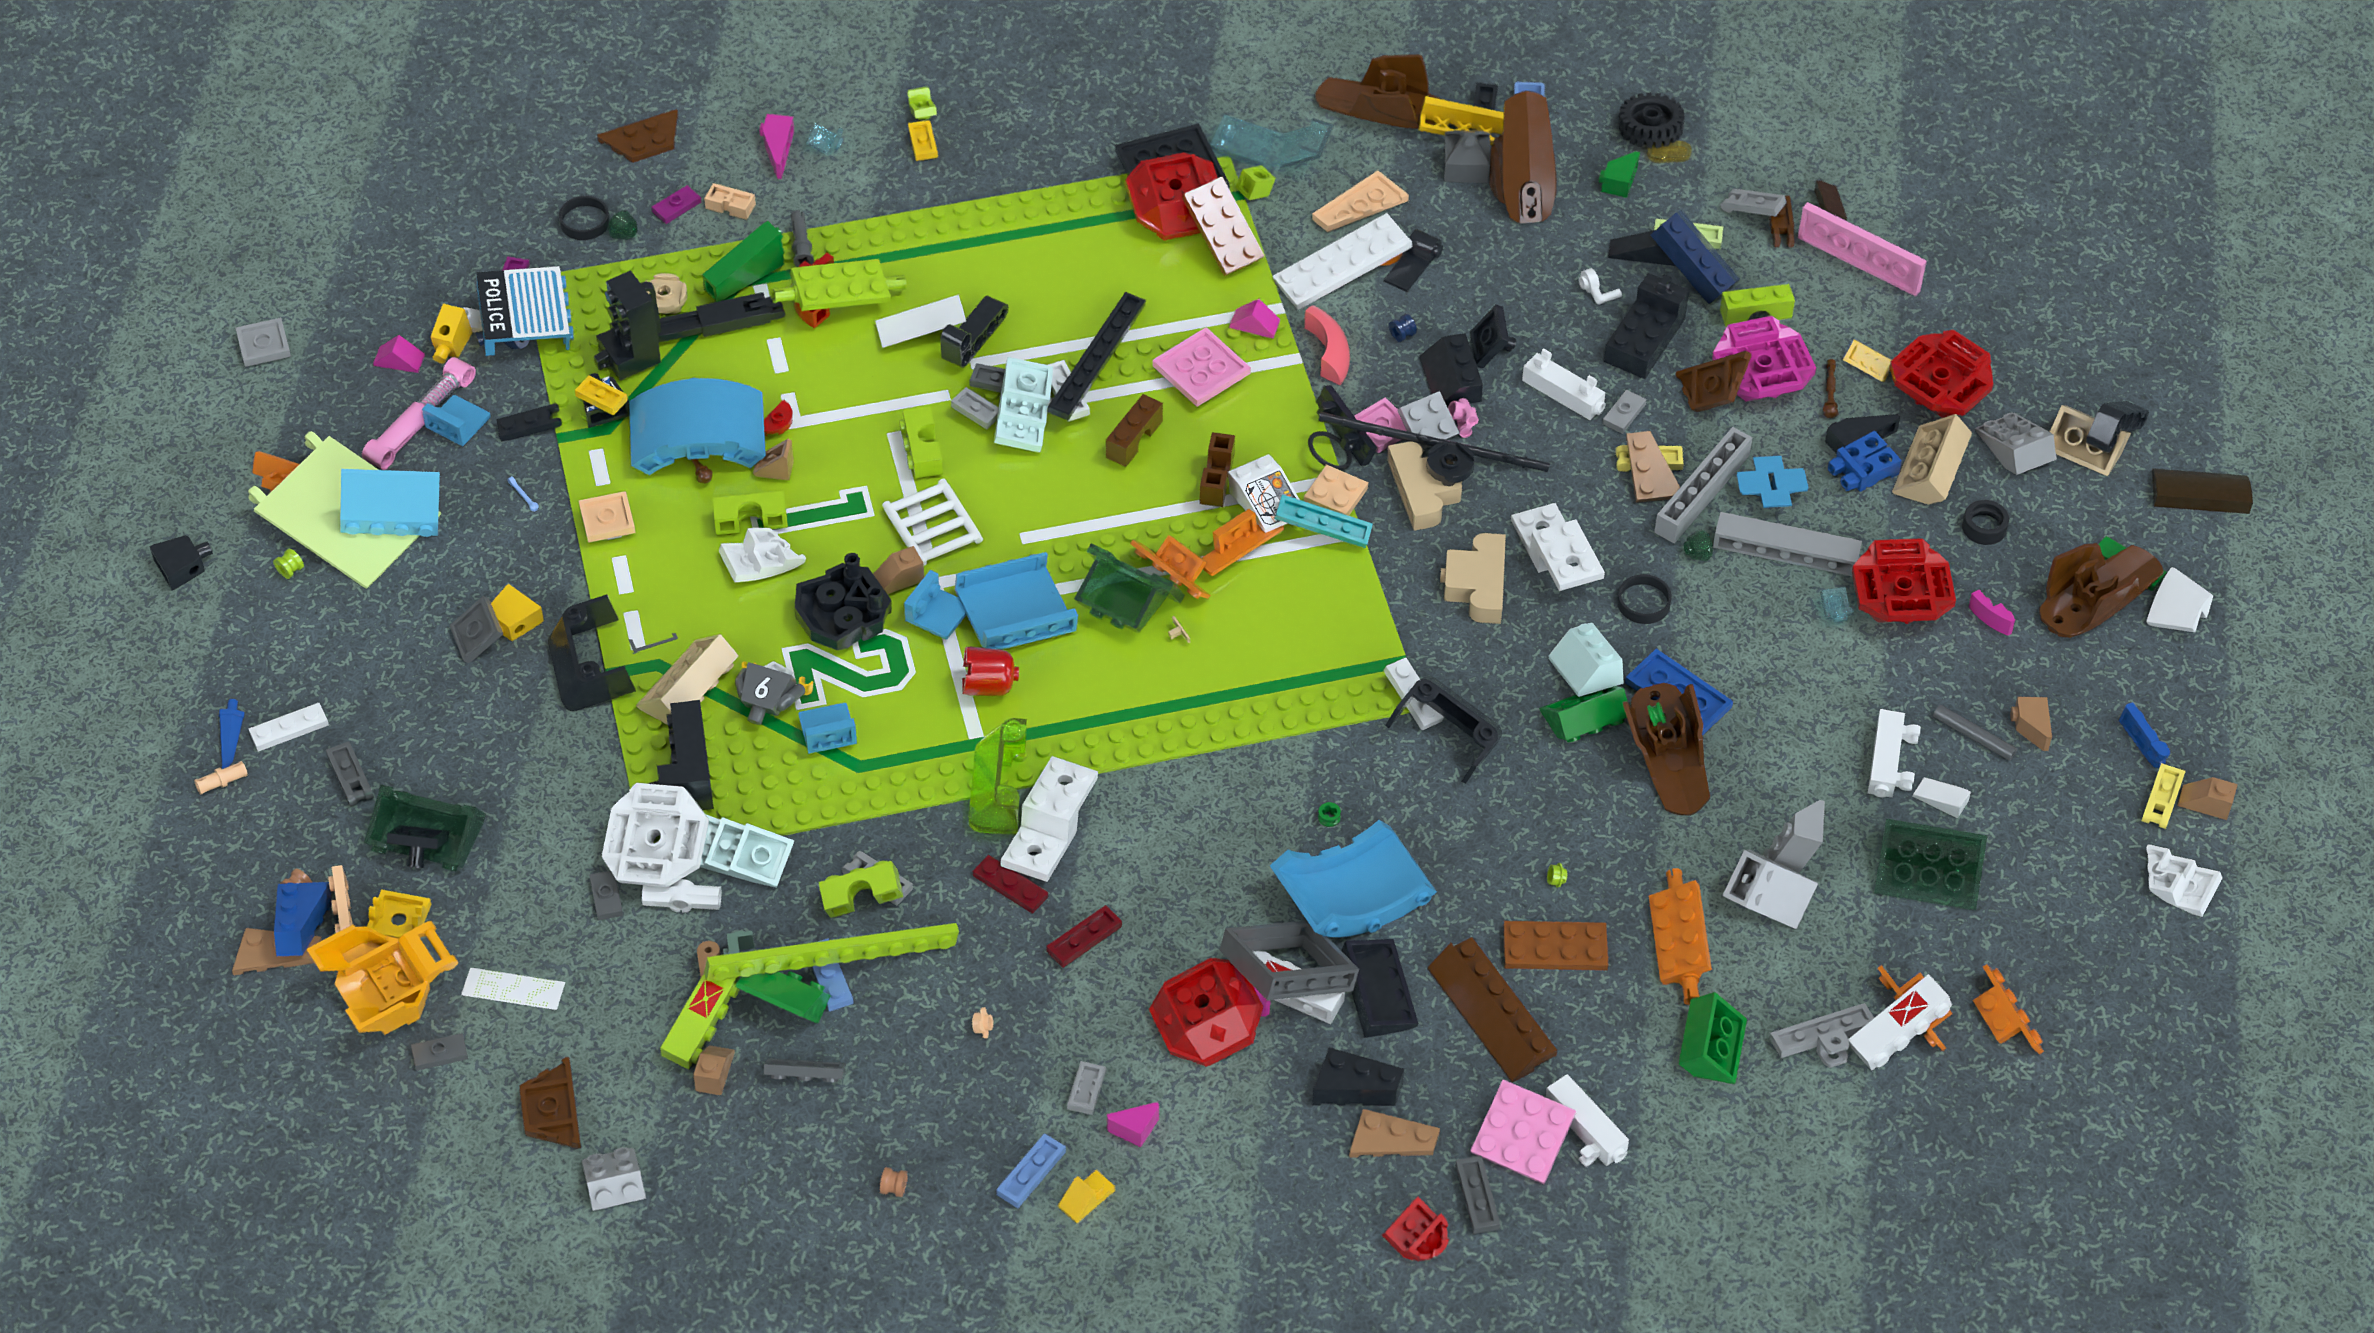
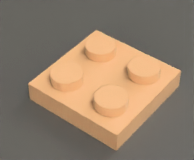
(1336, 490)
(607, 516)

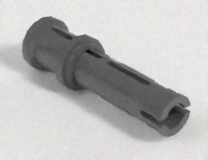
(801, 246)

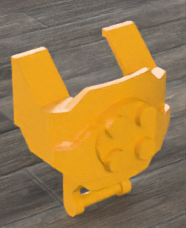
(382, 975)

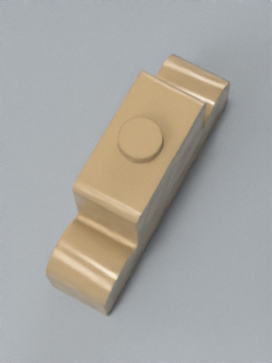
(1419, 491)
(1477, 577)

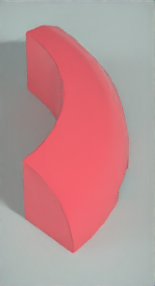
(1337, 354)

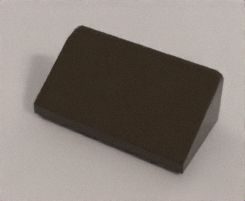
(1829, 199)

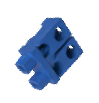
(1865, 462)

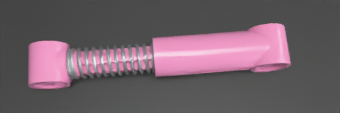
(383, 450)

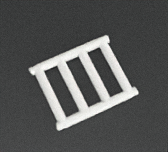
(952, 503)

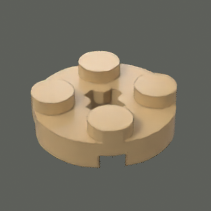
(676, 293)

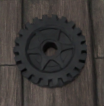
(1651, 120)

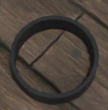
(584, 234)
(1645, 580)

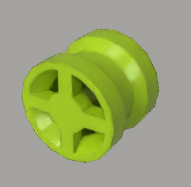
(288, 563)

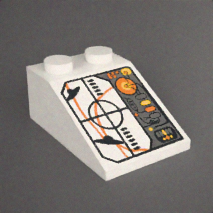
(1259, 488)

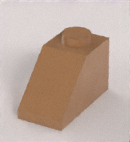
(900, 570)
(2033, 720)
(2209, 797)
(713, 1069)

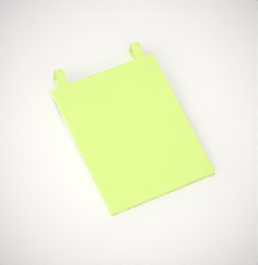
(310, 508)

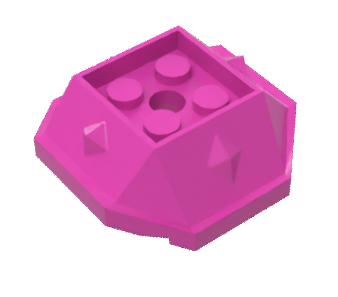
(1777, 361)

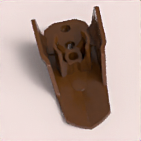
(1387, 95)
(1524, 159)
(2089, 589)
(1674, 748)

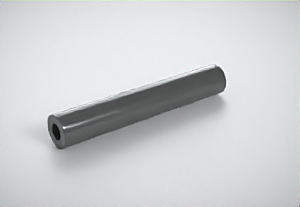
(1975, 732)

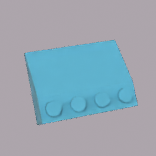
(389, 502)

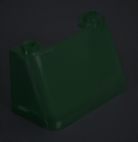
(403, 808)

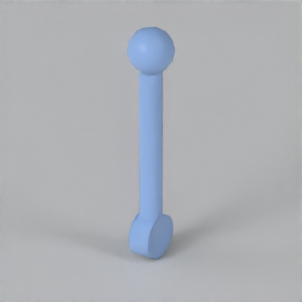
(532, 505)

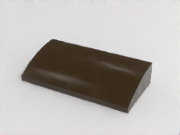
(2202, 491)

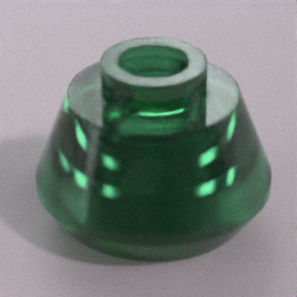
(622, 226)
(1699, 546)

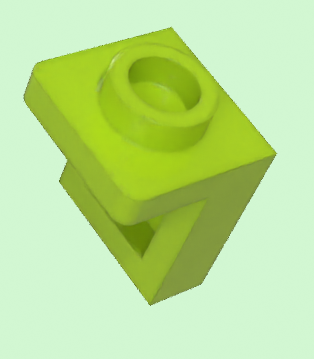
(921, 103)

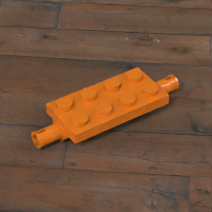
(1680, 934)

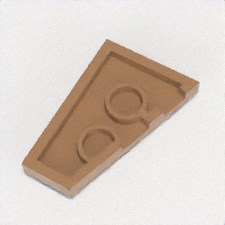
(1649, 469)
(259, 953)
(1387, 1134)

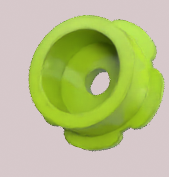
(1556, 875)

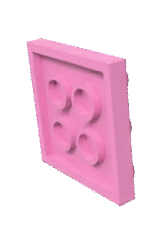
(1201, 366)
(1523, 1131)

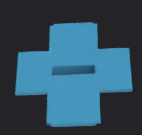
(1783, 481)

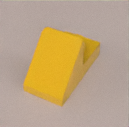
(1085, 1195)

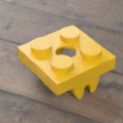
(394, 903)

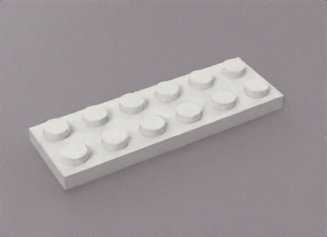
(1342, 261)

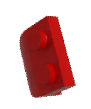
(1418, 1232)

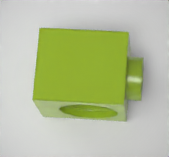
(1255, 182)

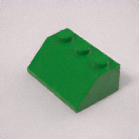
(1585, 713)
(788, 993)
(1712, 1039)

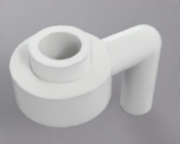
(1590, 282)

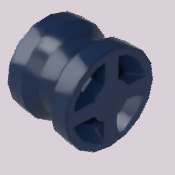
(1403, 327)

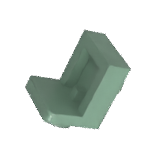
(739, 941)

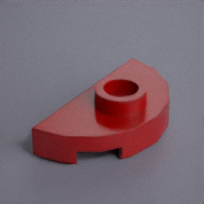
(779, 419)

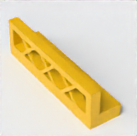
(1460, 115)

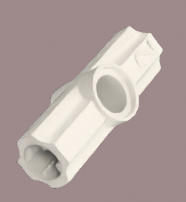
(682, 896)

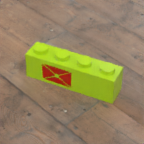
(698, 1020)

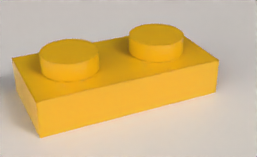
(922, 140)
(601, 395)

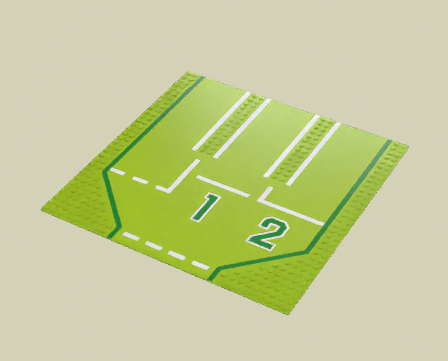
(1273, 653)

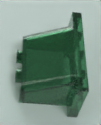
(1123, 591)

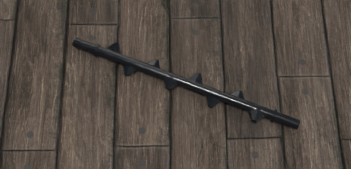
(1430, 441)

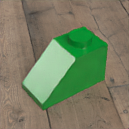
(1620, 174)

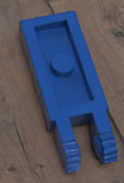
(2144, 735)

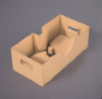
(735, 201)

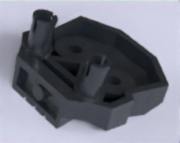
(854, 597)

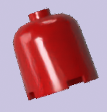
(989, 672)

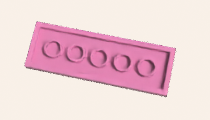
(1861, 249)

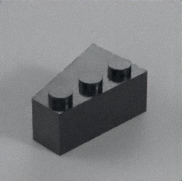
(1356, 1080)

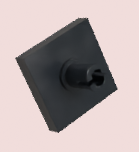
(1490, 337)
(418, 839)

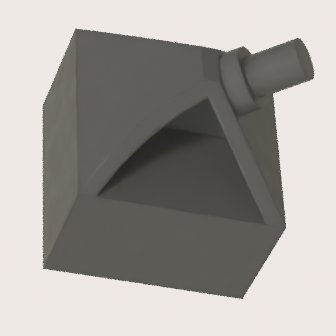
(1467, 156)

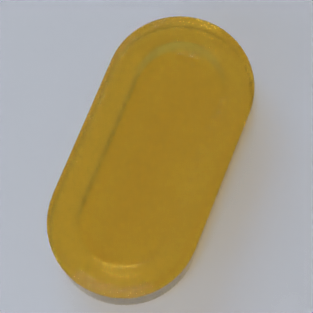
(1674, 152)

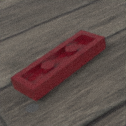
(1010, 884)
(1084, 936)

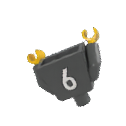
(768, 690)

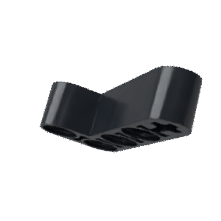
(963, 343)
(2112, 420)

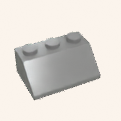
(1799, 838)

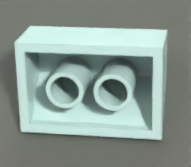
(1587, 660)

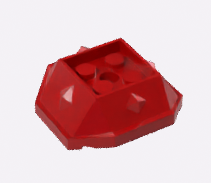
(1156, 202)
(1943, 373)
(1903, 581)
(1211, 1031)

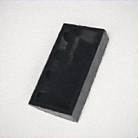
(1380, 988)

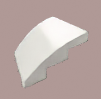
(759, 556)
(2179, 603)
(2181, 881)

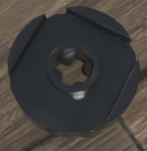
(1447, 473)

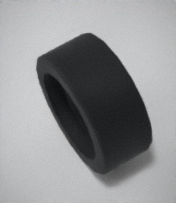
(1981, 535)

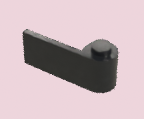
(1415, 260)

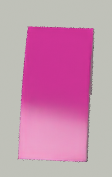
(1994, 616)

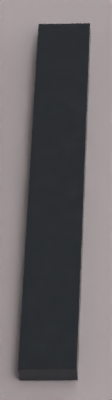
(1096, 356)

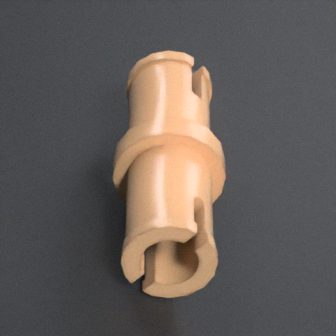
(221, 777)

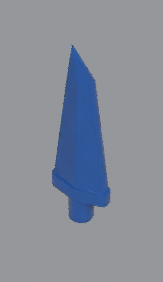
(230, 727)

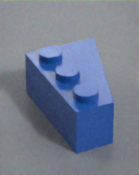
(297, 915)

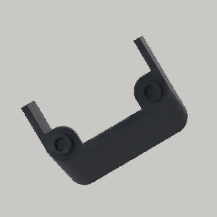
(583, 683)
(1458, 711)

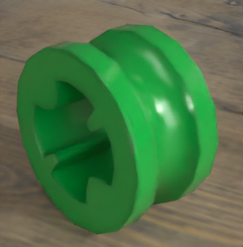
(1656, 714)
(1334, 810)

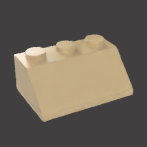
(2070, 437)

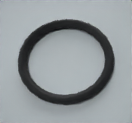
(1321, 460)

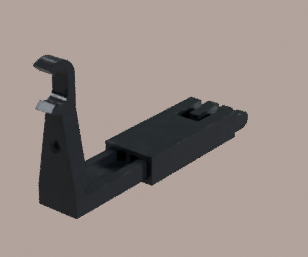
(716, 316)

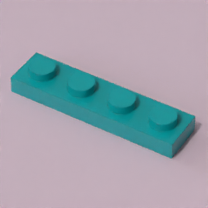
(1323, 521)

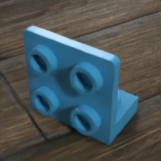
(455, 419)
(933, 608)
(828, 727)

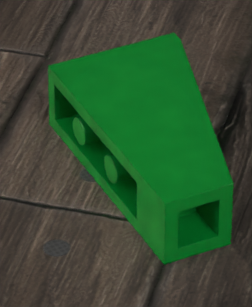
(746, 263)

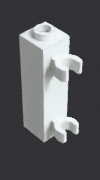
(1564, 385)
(1886, 754)
(1590, 1124)

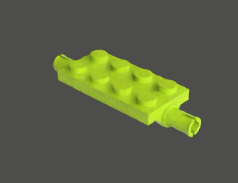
(838, 285)

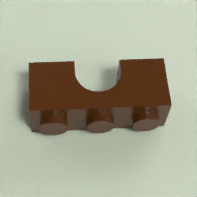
(1142, 418)
(1215, 475)

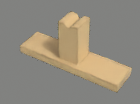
(1178, 631)

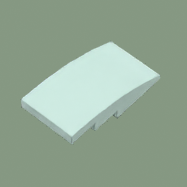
(1023, 404)
(745, 851)

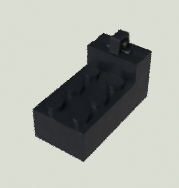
(1647, 326)
(632, 337)
(688, 753)

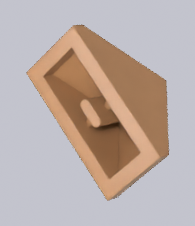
(777, 462)

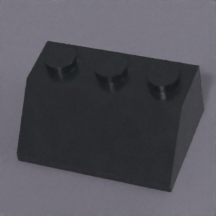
(1452, 370)

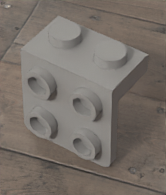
(613, 1178)

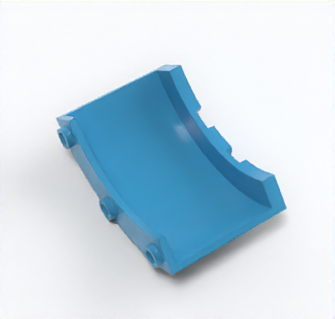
(696, 421)
(1355, 886)

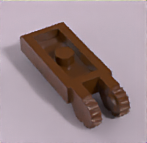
(1783, 224)

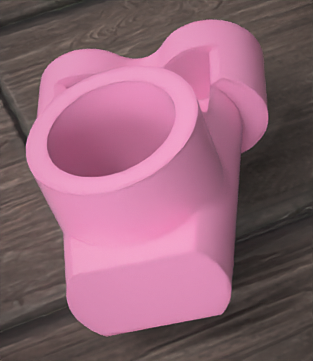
(1465, 416)

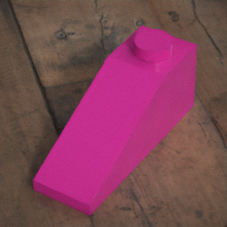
(777, 137)

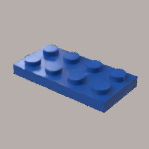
(1661, 669)

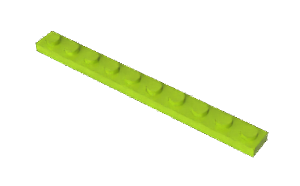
(830, 952)

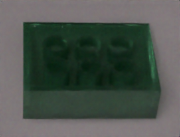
(1930, 864)

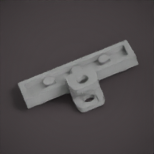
(1826, 1033)

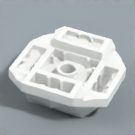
(643, 816)

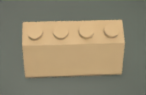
(1933, 460)
(689, 676)

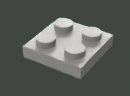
(263, 342)
(1429, 417)

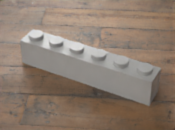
(1703, 485)
(1786, 543)

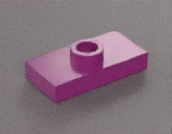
(676, 204)

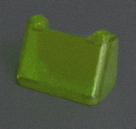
(992, 805)

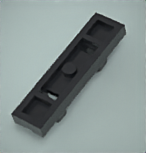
(1352, 440)

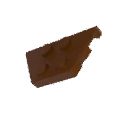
(643, 137)
(1714, 381)
(551, 1106)

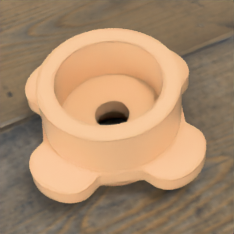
(982, 1022)

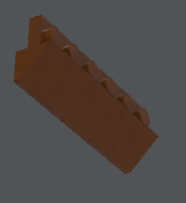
(1491, 1009)

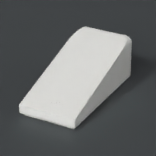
(1943, 796)

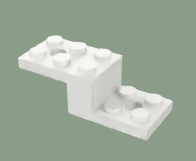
(1557, 546)
(1049, 818)

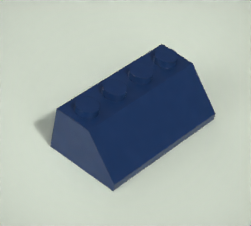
(1694, 256)

